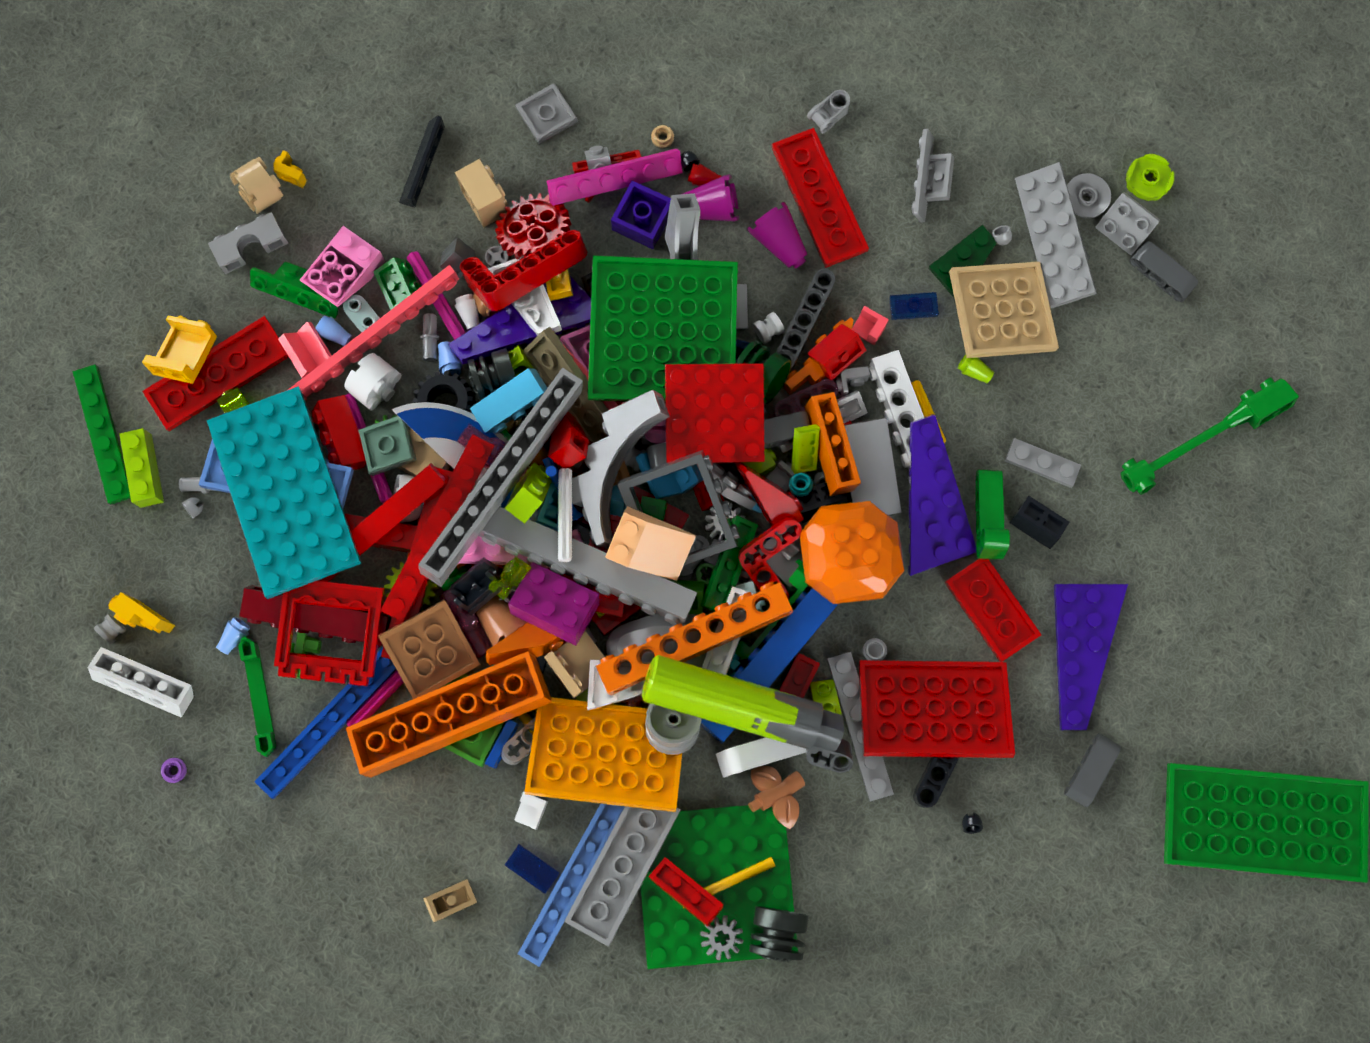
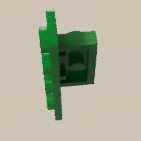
(287, 286)

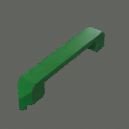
(797, 579)
(265, 737)

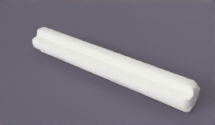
(565, 515)

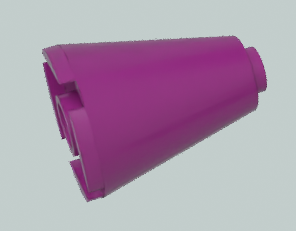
(717, 199)
(780, 236)

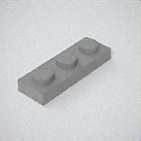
(1043, 463)

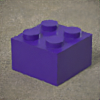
(641, 215)

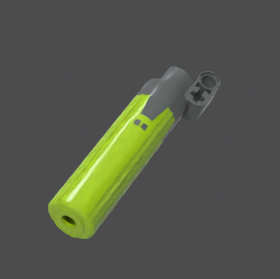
(750, 709)

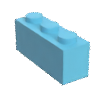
(509, 401)

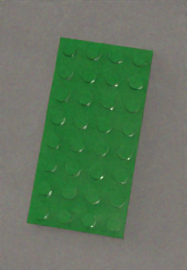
(1266, 822)

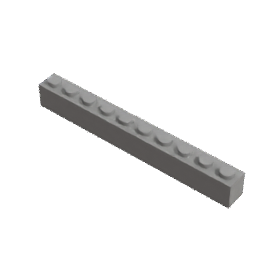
(500, 477)
(590, 567)

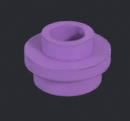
(166, 770)

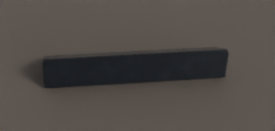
(422, 162)

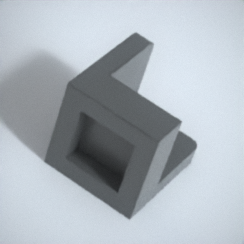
(455, 254)

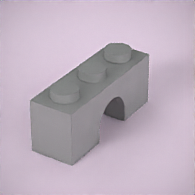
(229, 247)

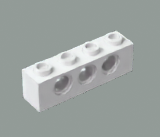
(141, 682)

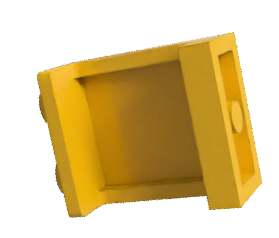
(182, 350)

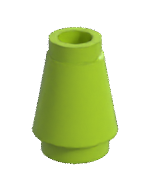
(975, 369)

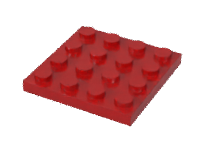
(715, 411)

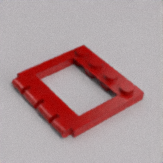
(335, 669)

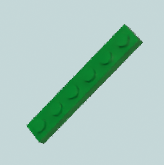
(102, 433)

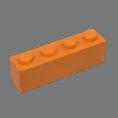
(834, 445)

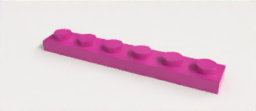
(614, 176)

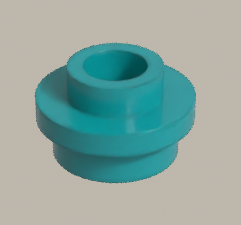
(800, 478)

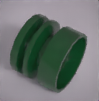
(775, 367)

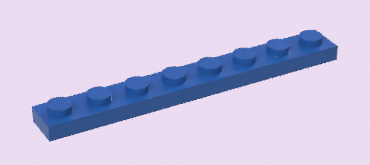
(321, 730)

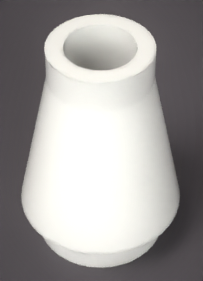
(467, 310)

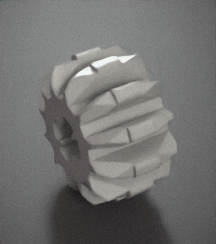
(716, 945)

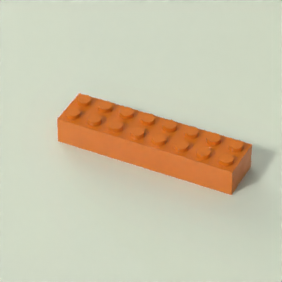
(448, 714)

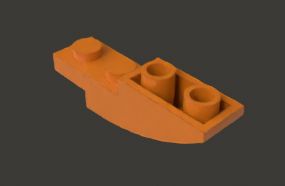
(812, 370)

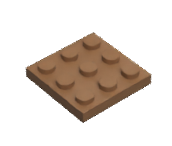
(429, 650)

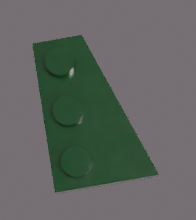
(968, 252)

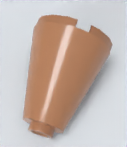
(497, 620)

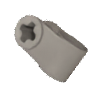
(827, 113)

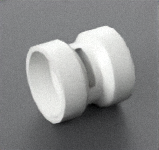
(769, 327)

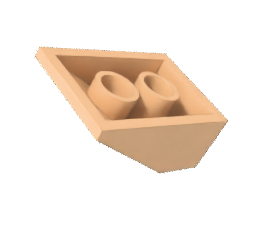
(650, 545)

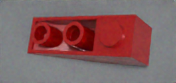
(568, 442)

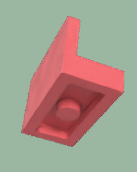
(305, 348)

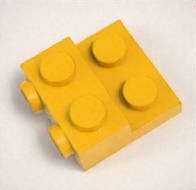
(134, 612)

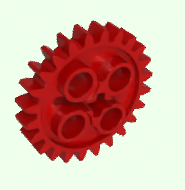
(531, 225)

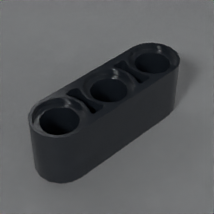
(928, 783)

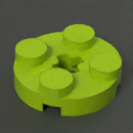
(1142, 167)

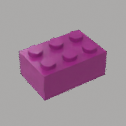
(554, 603)

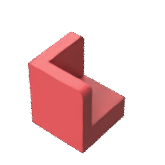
(870, 325)

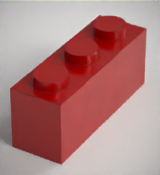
(339, 432)

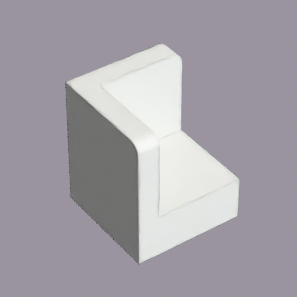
(531, 810)

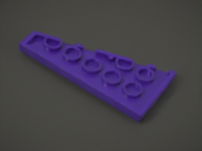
(509, 328)
(936, 510)
(1084, 633)

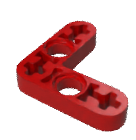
(760, 562)

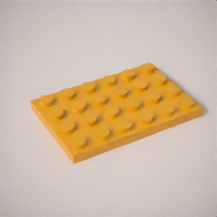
(599, 757)

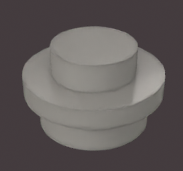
(875, 649)

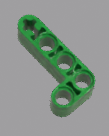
(991, 537)

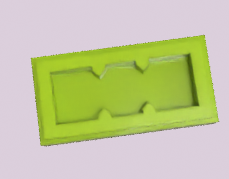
(805, 448)

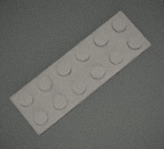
(1055, 235)
(620, 872)

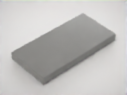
(874, 464)

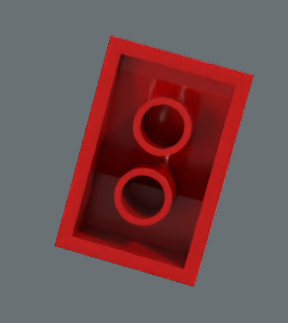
(770, 497)

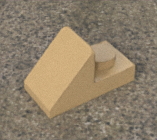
(450, 900)

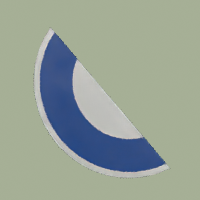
(441, 427)

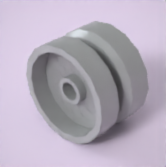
(670, 737)

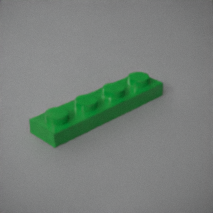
(728, 566)

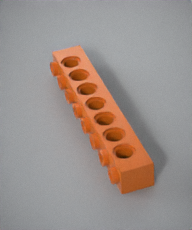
(770, 592)

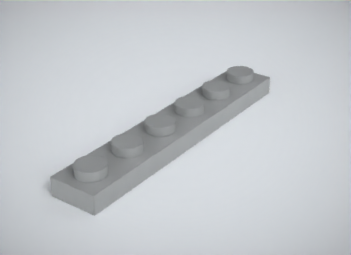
(848, 691)

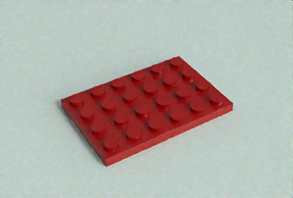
(935, 709)

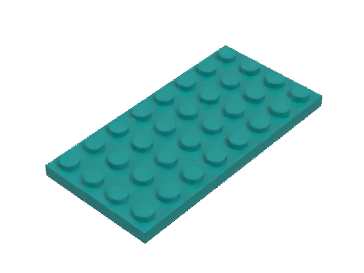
(283, 492)

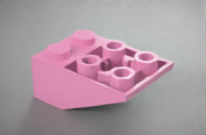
(343, 267)

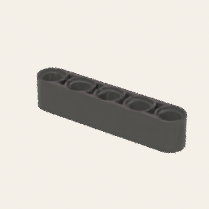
(807, 312)

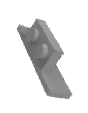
(933, 176)

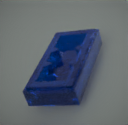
(913, 306)
(532, 868)

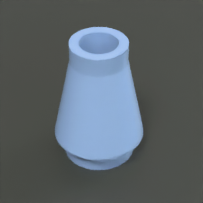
(331, 330)
(448, 360)
(232, 635)

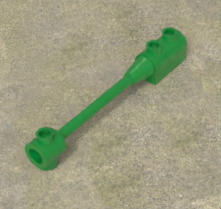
(1254, 408)

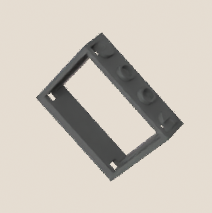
(713, 487)

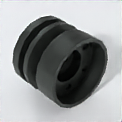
(492, 376)
(778, 934)

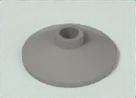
(1095, 189)

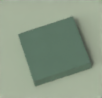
(387, 445)

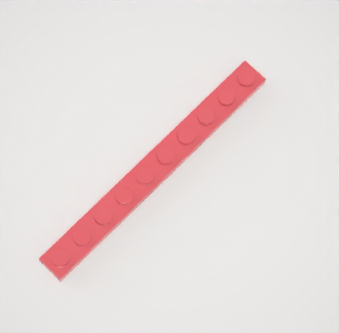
(377, 331)

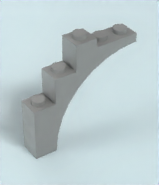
(683, 227)
(604, 458)

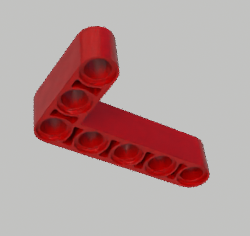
(526, 274)

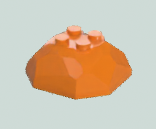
(851, 552)

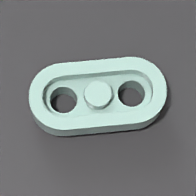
(361, 314)

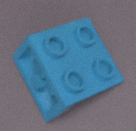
(672, 483)

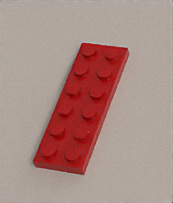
(820, 197)
(225, 368)

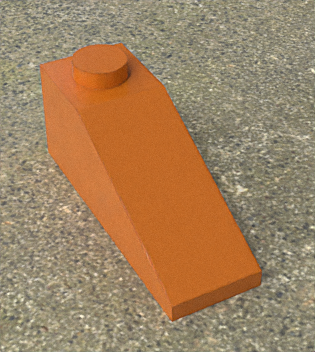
(522, 640)

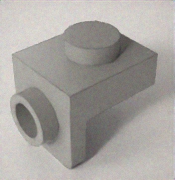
(597, 157)

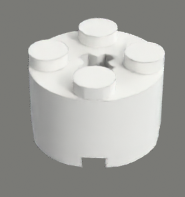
(372, 381)

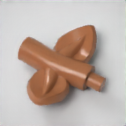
(777, 794)

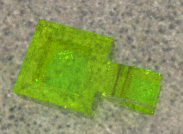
(513, 574)

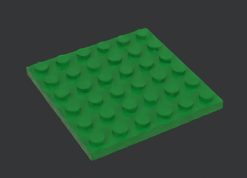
(657, 316)
(708, 849)

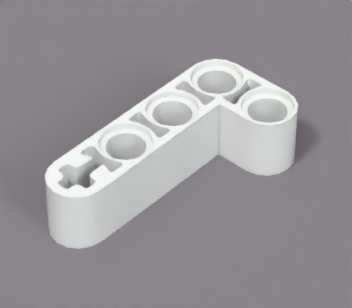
(754, 755)

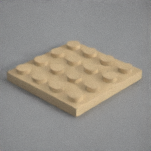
(1003, 309)

